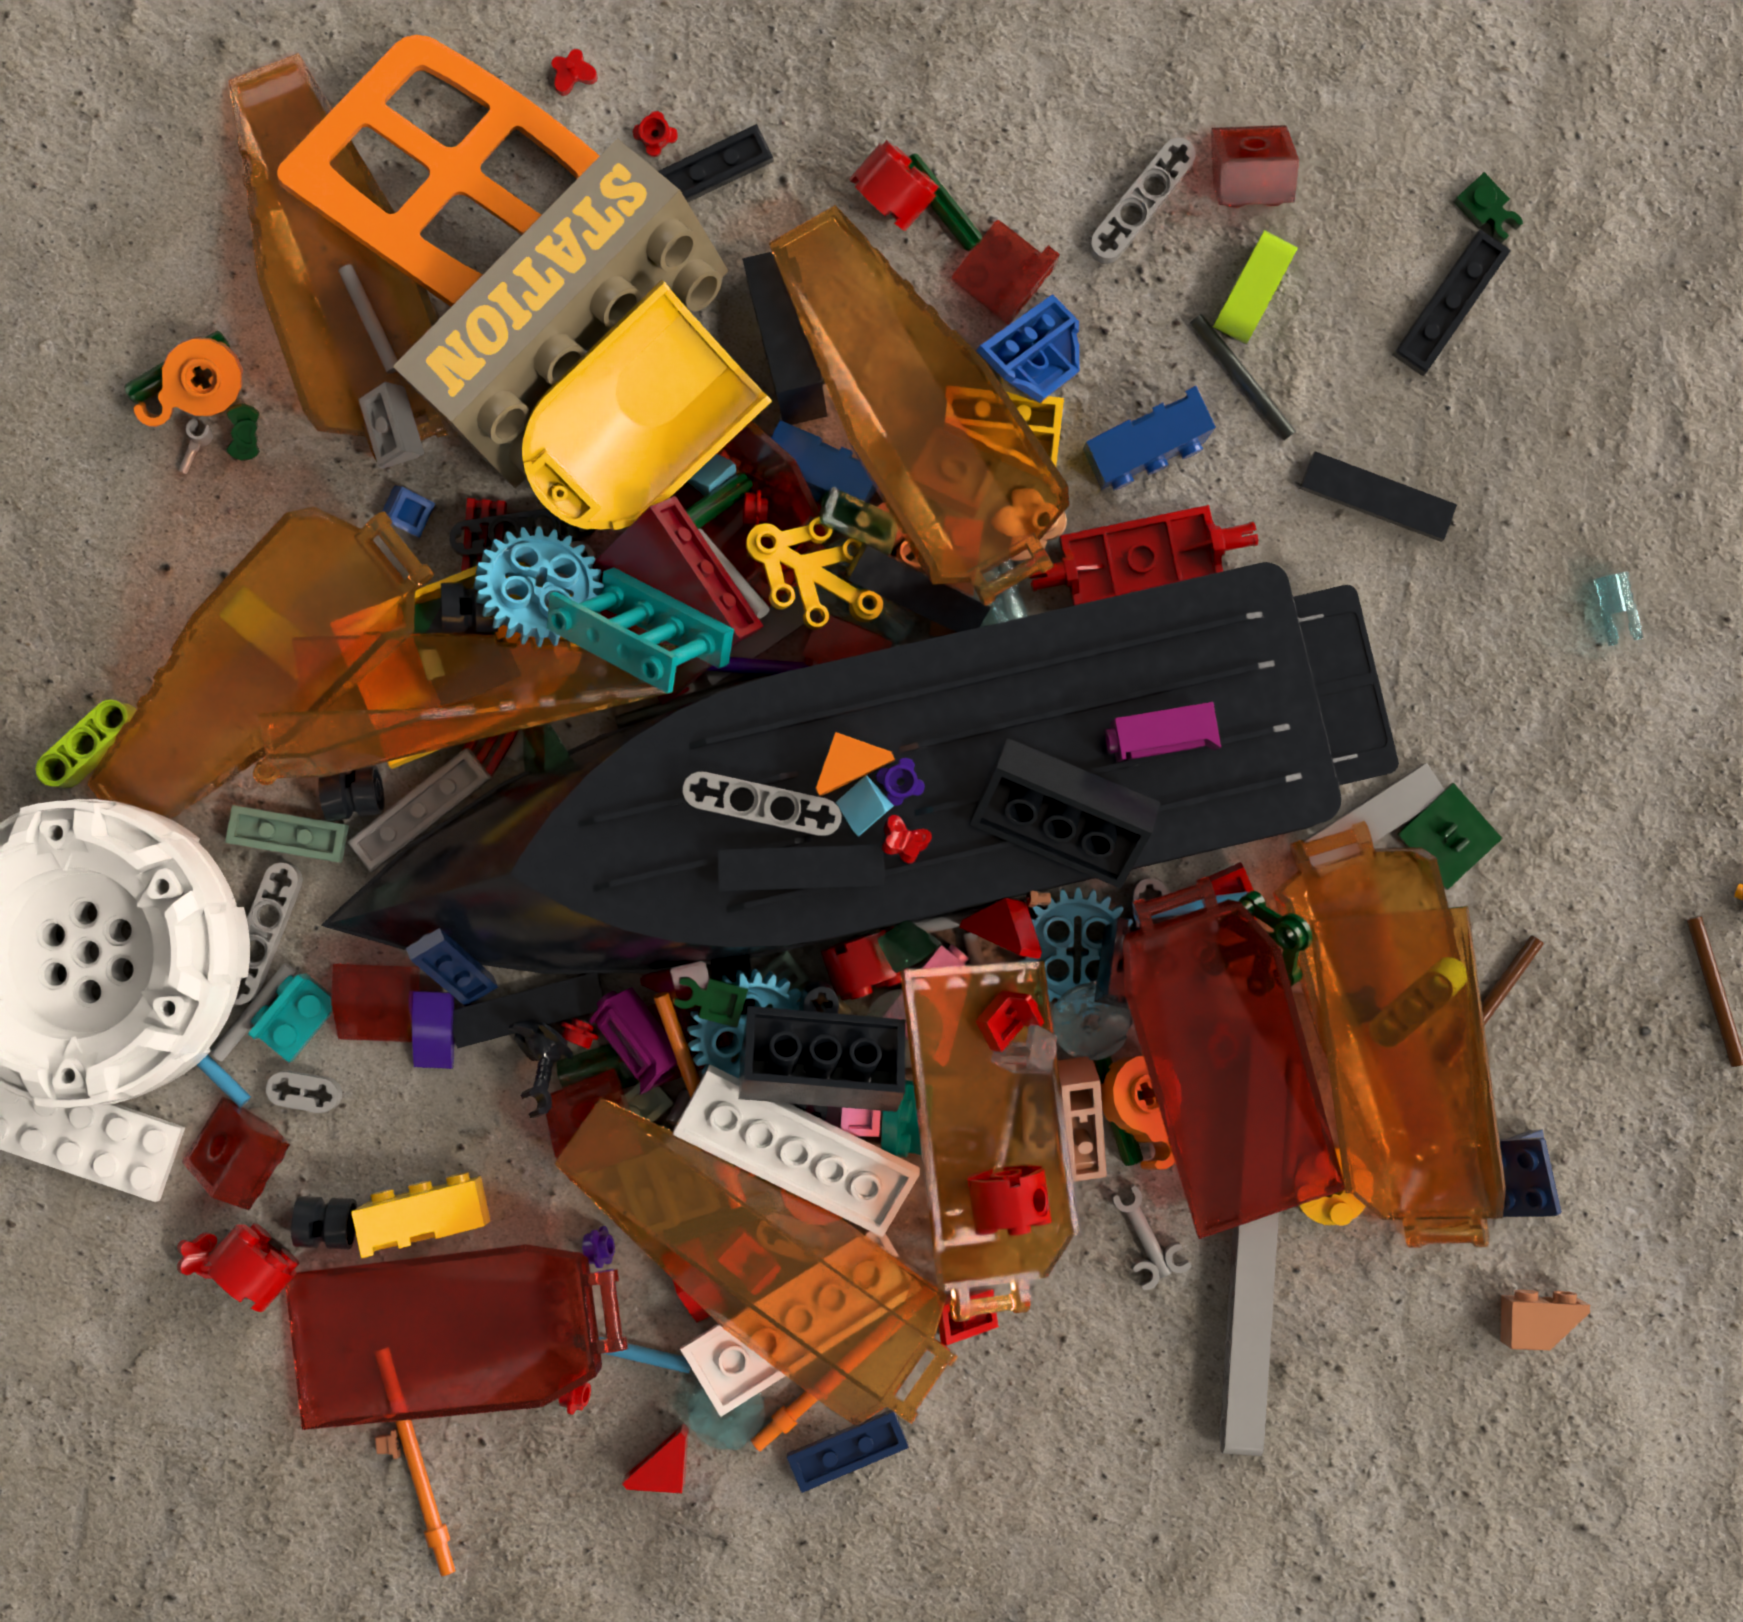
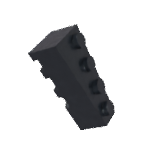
(789, 355)

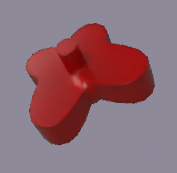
(572, 70)
(903, 841)
(195, 1253)

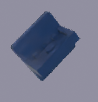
(1528, 1177)

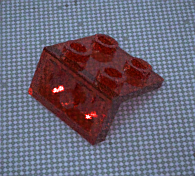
(1004, 271)

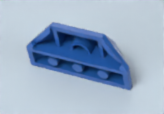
(1035, 351)

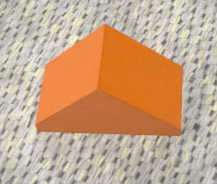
(849, 761)

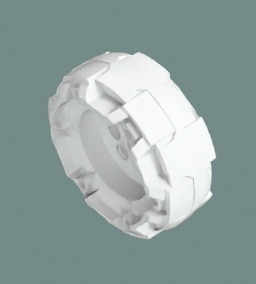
(183, 945)

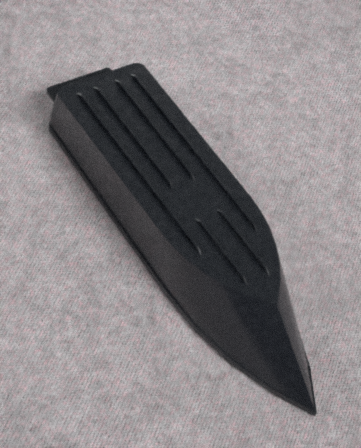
(621, 873)

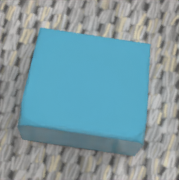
(713, 474)
(863, 805)

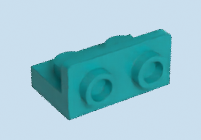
(293, 1016)
(901, 1128)

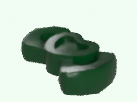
(244, 434)

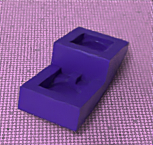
(433, 1029)

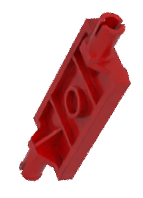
(1142, 554)

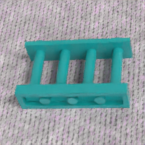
(653, 611)

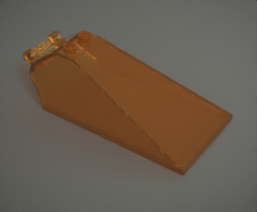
(1411, 1070)
(980, 1120)

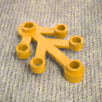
(808, 571)

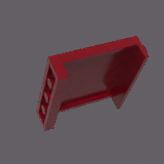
(673, 557)

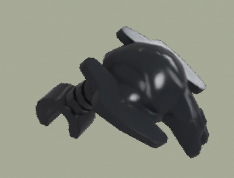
(542, 1045)

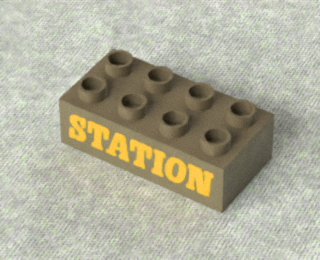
(556, 298)

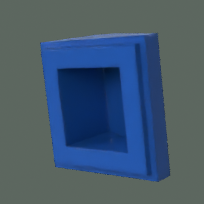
(408, 510)

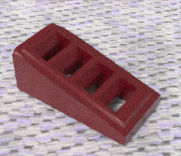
(668, 979)

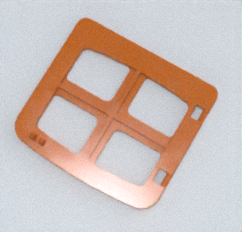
(452, 170)

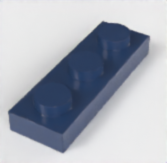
(451, 967)
(847, 1450)

